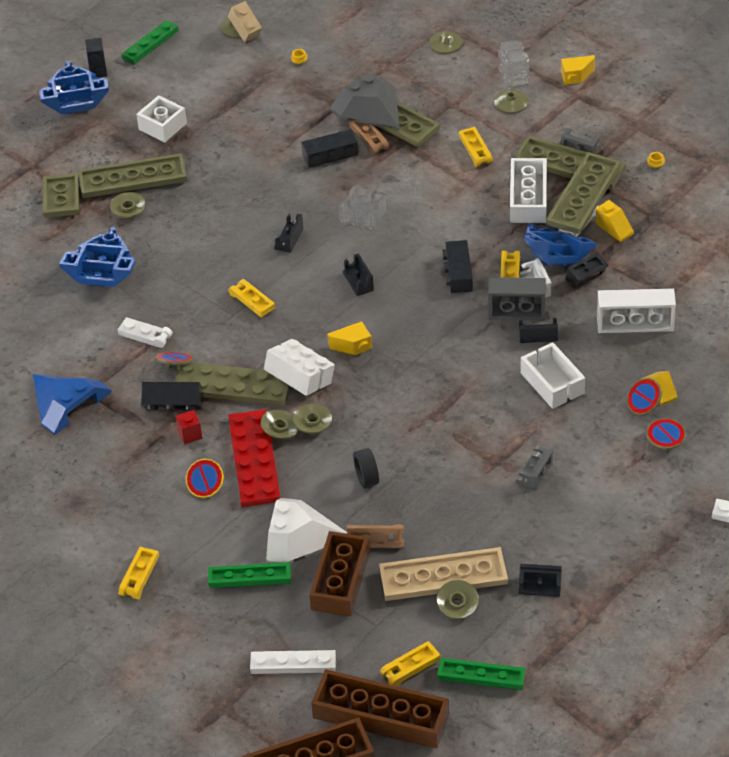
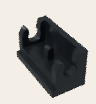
(289, 234)
(586, 268)
(358, 275)
(538, 332)
(540, 580)

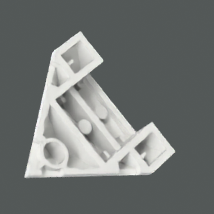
(296, 531)

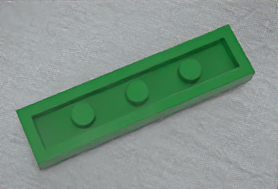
(149, 42)
(249, 575)
(481, 674)

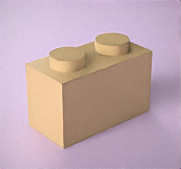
(244, 22)

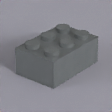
(516, 298)

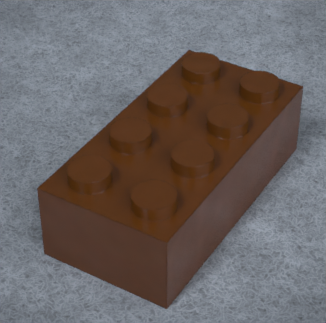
(339, 573)

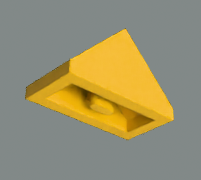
(668, 390)

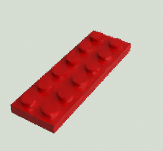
(253, 459)

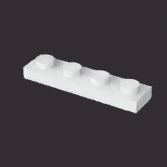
(292, 662)

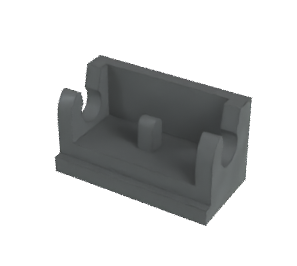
(580, 143)
(536, 468)

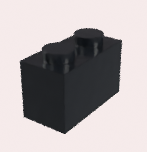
(96, 57)

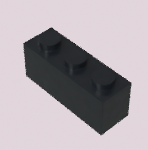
(329, 148)
(458, 266)
(171, 395)

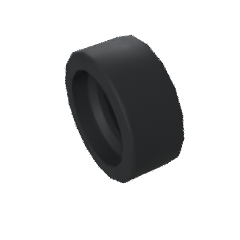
(366, 467)

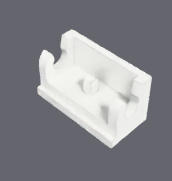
(536, 271)

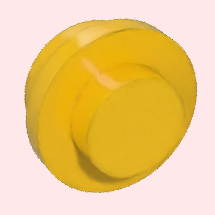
(299, 56)
(656, 160)

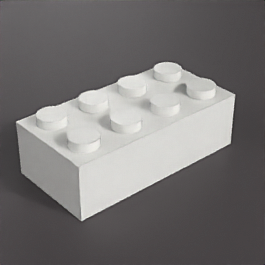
(528, 190)
(636, 310)

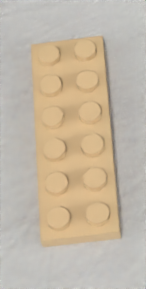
(429, 574)

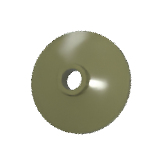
(511, 101)
(127, 205)
(312, 418)
(279, 424)
(460, 591)

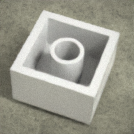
(161, 118)

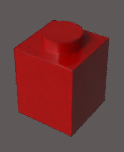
(189, 427)

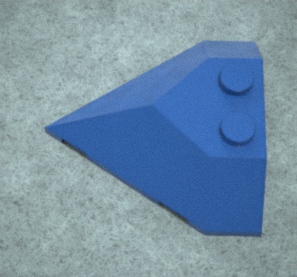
(73, 90)
(557, 246)
(99, 261)
(61, 395)

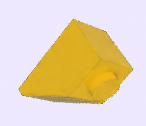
(577, 69)
(613, 221)
(351, 339)

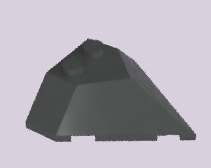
(368, 101)

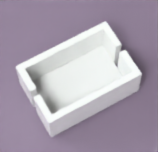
(299, 367)
(554, 376)

